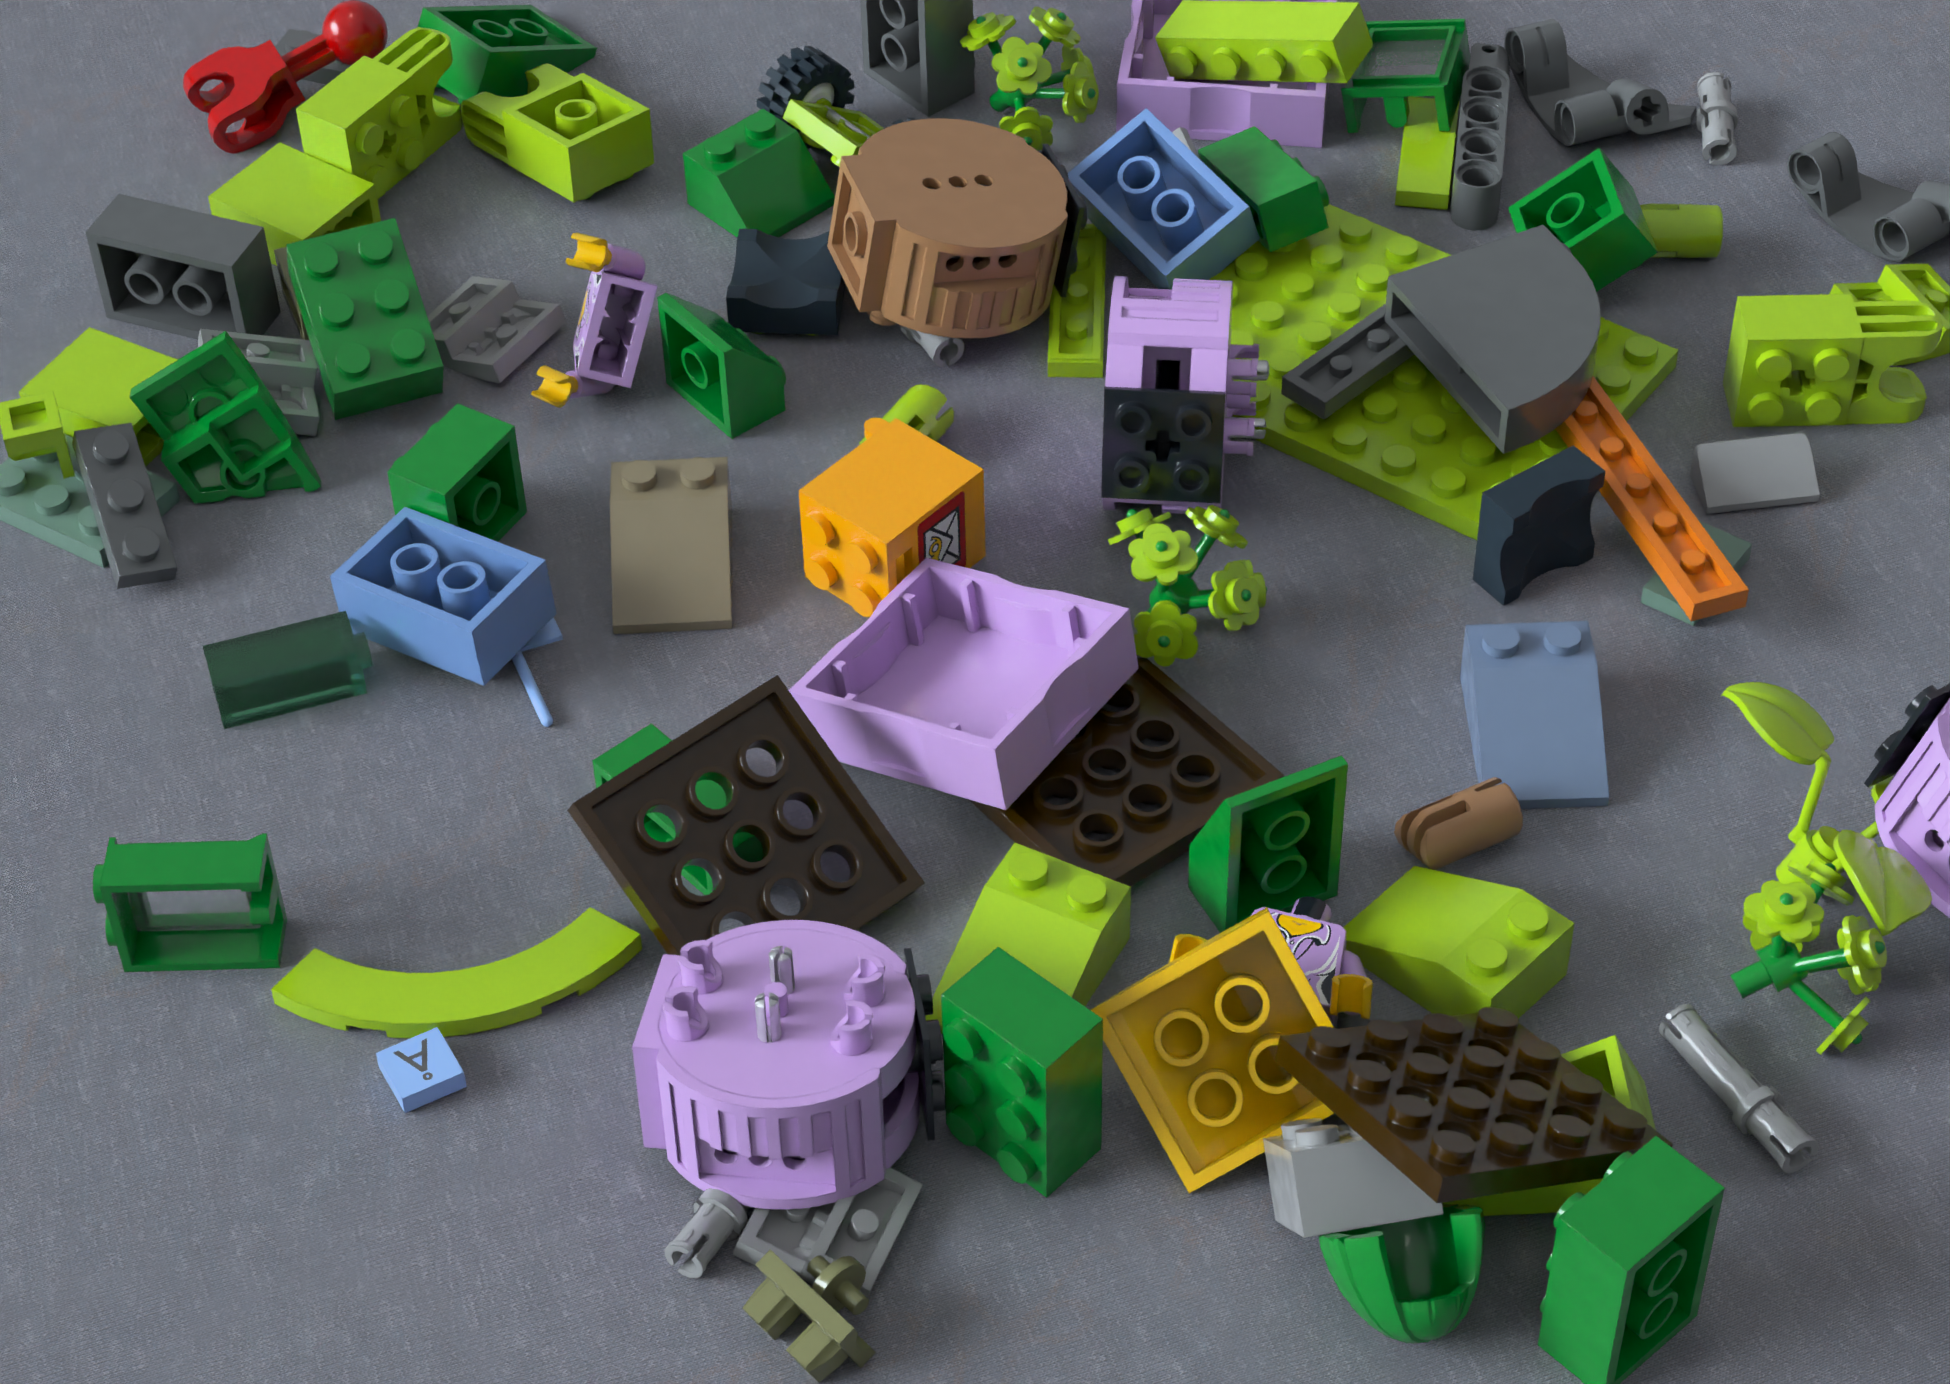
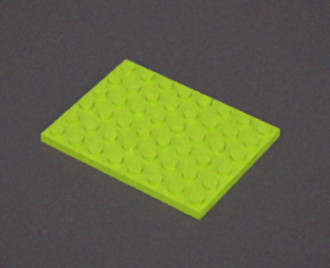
(1406, 430)

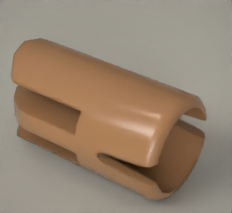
(1461, 823)

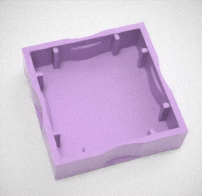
(1212, 108)
(968, 681)

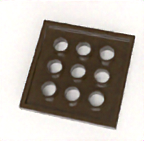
(1148, 775)
(754, 804)
(1466, 1102)

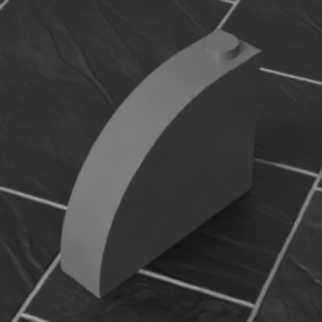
(1503, 331)

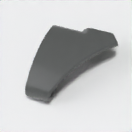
(1576, 102)
(1864, 210)

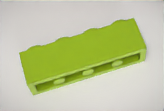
(1265, 41)

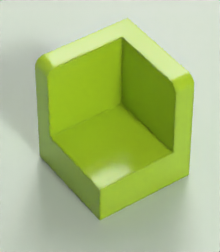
(34, 428)

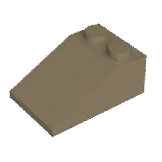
(671, 545)

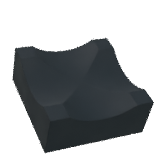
(784, 285)
(1536, 523)

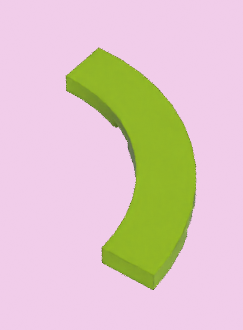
(462, 999)

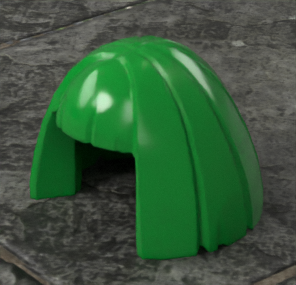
(1412, 1274)

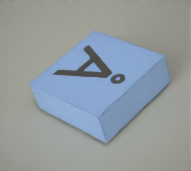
(421, 1070)

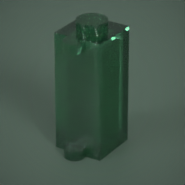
(287, 669)

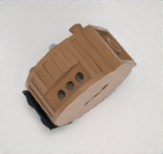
(954, 228)

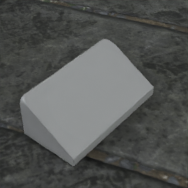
(1754, 473)

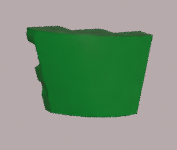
(222, 426)

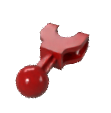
(263, 84)

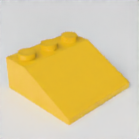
(1205, 1043)

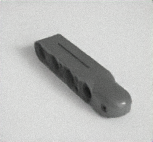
(1481, 138)

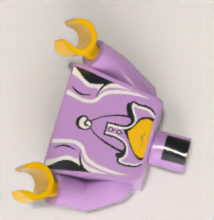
(609, 323)
(1321, 953)

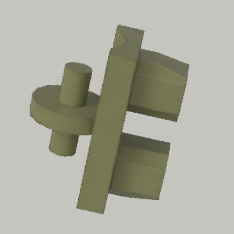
(829, 1336)

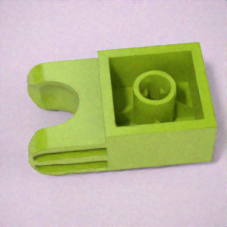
(383, 111)
(563, 132)
(1826, 360)

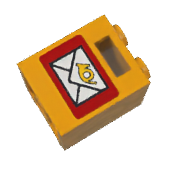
(887, 512)

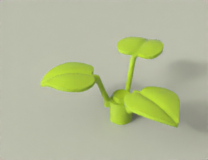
(1880, 875)

